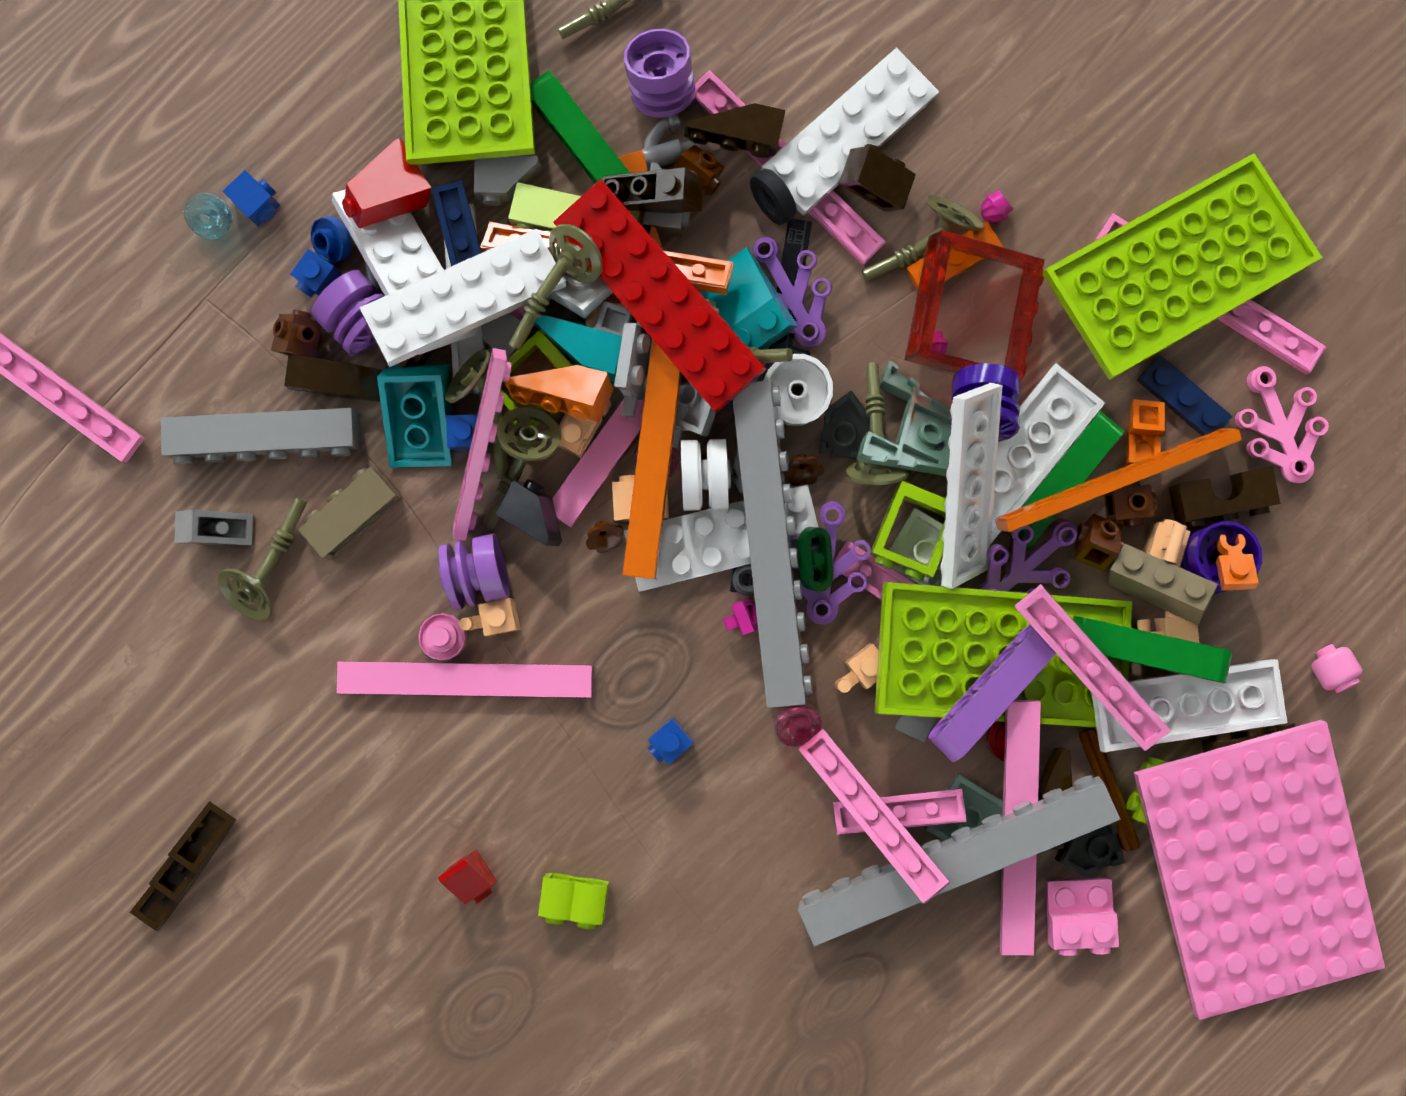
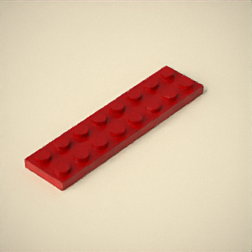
(663, 299)

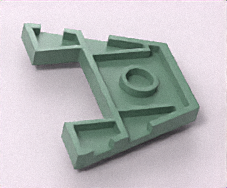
(922, 432)

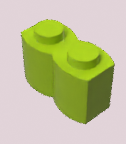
(573, 899)

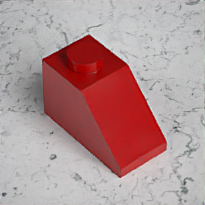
(469, 878)

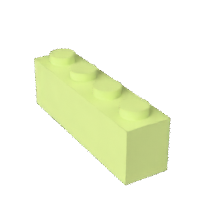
(539, 207)

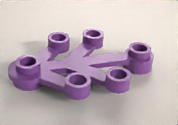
(794, 296)
(1022, 568)
(832, 600)

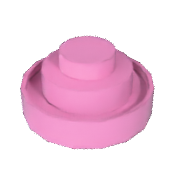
(442, 637)

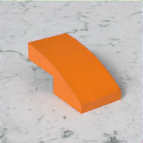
(1144, 430)

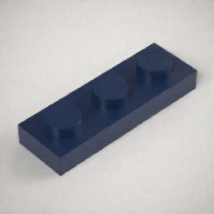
(456, 221)
(1183, 397)

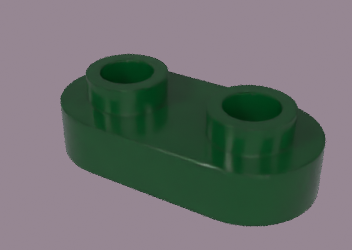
(815, 558)

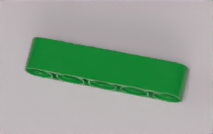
(574, 129)
(1074, 466)
(1158, 650)

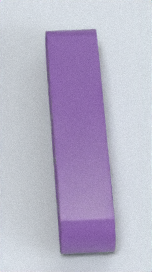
(991, 694)

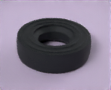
(773, 196)

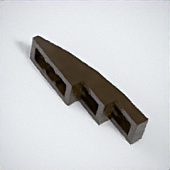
(183, 866)

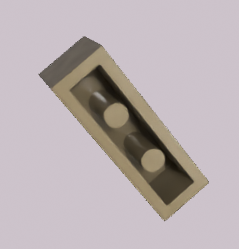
(349, 513)
(1162, 584)

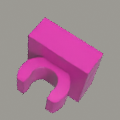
(743, 617)

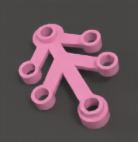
(1282, 429)

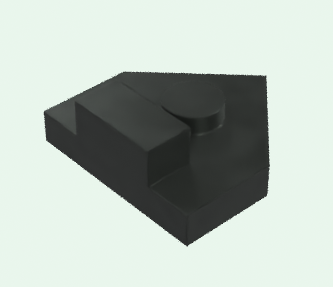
(844, 427)
(1092, 851)

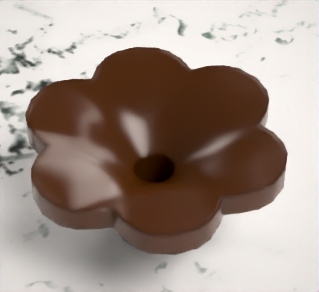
(804, 470)
(604, 536)

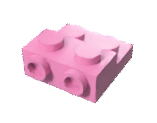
(1081, 915)

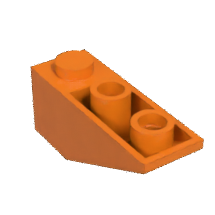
(568, 389)

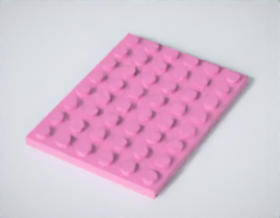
(1260, 869)

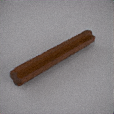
(1101, 767)

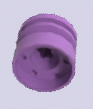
(660, 72)
(339, 311)
(467, 573)

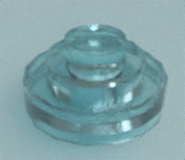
(208, 215)

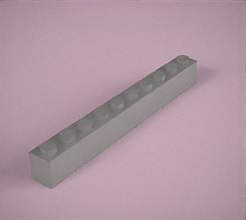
(770, 545)
(961, 858)

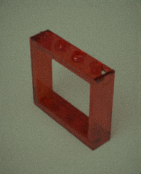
(930, 295)

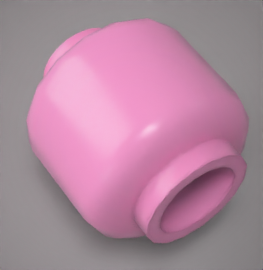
(1336, 668)

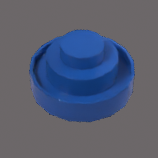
(330, 239)

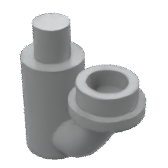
(667, 152)

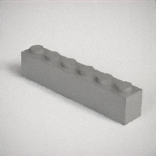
(260, 434)

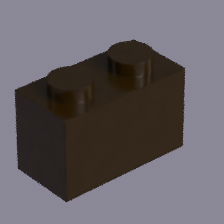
(877, 178)

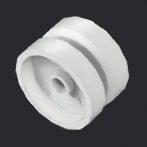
(816, 386)
(706, 474)

